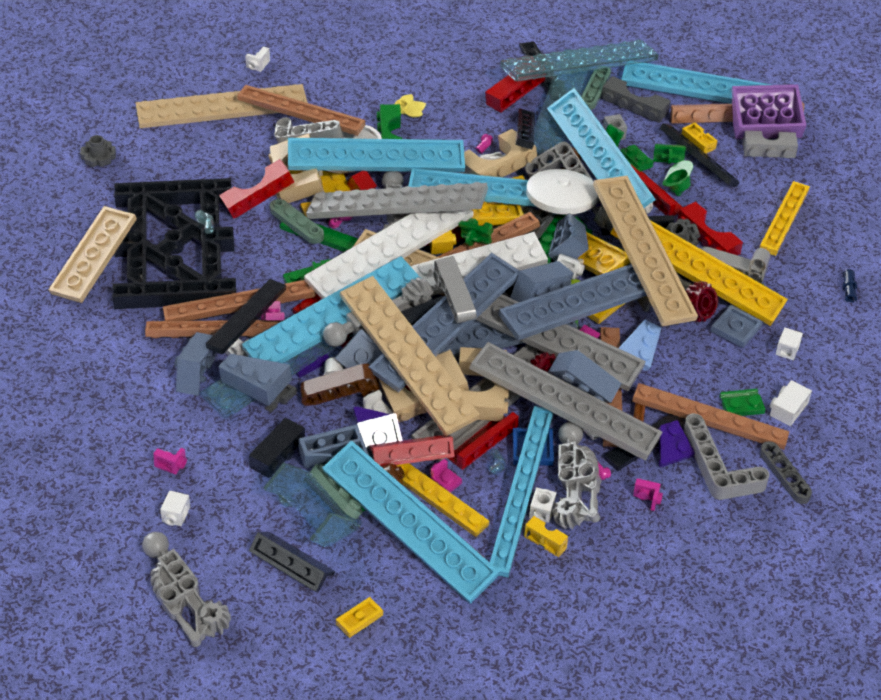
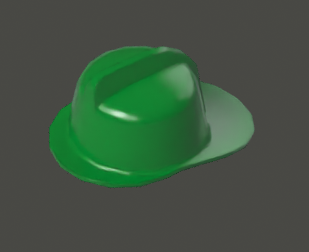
(678, 177)

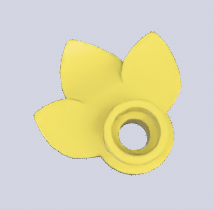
(410, 107)

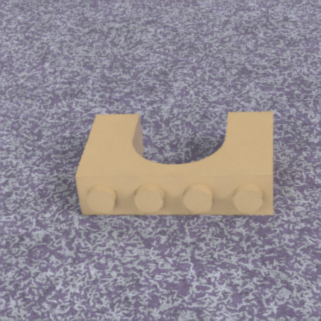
(515, 158)
(306, 182)
(405, 402)
(488, 403)

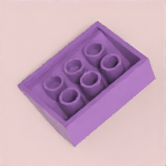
(767, 110)

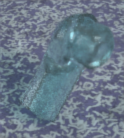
(206, 220)
(499, 462)

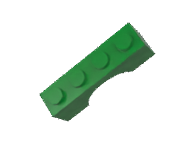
(388, 120)

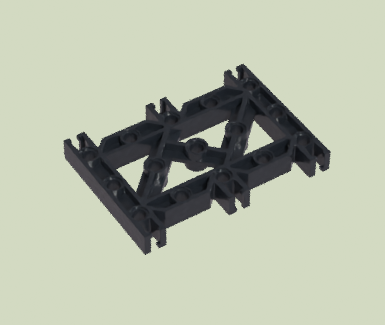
(163, 200)

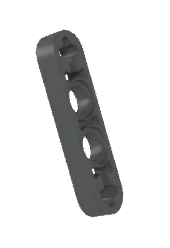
(783, 473)

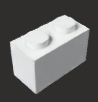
(790, 402)

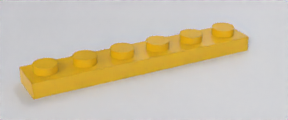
(784, 217)
(443, 500)

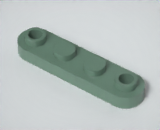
(594, 87)
(296, 221)
(339, 495)

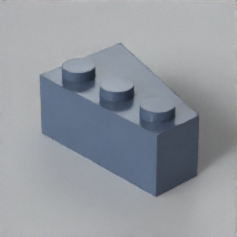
(569, 238)
(192, 364)

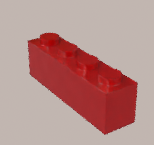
(509, 91)

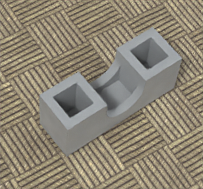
(757, 146)

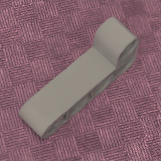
(327, 129)
(753, 268)
(448, 276)

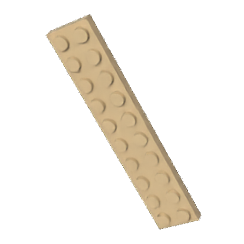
(207, 107)
(645, 251)
(410, 356)

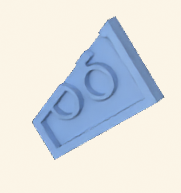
(643, 342)

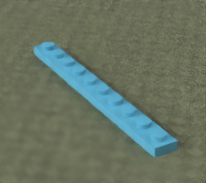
(521, 490)

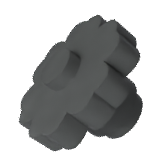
(98, 152)
(685, 230)

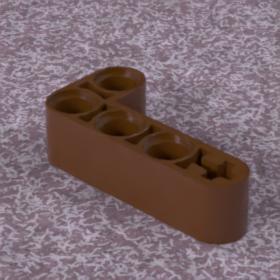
(339, 384)

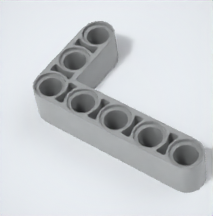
(559, 160)
(719, 481)

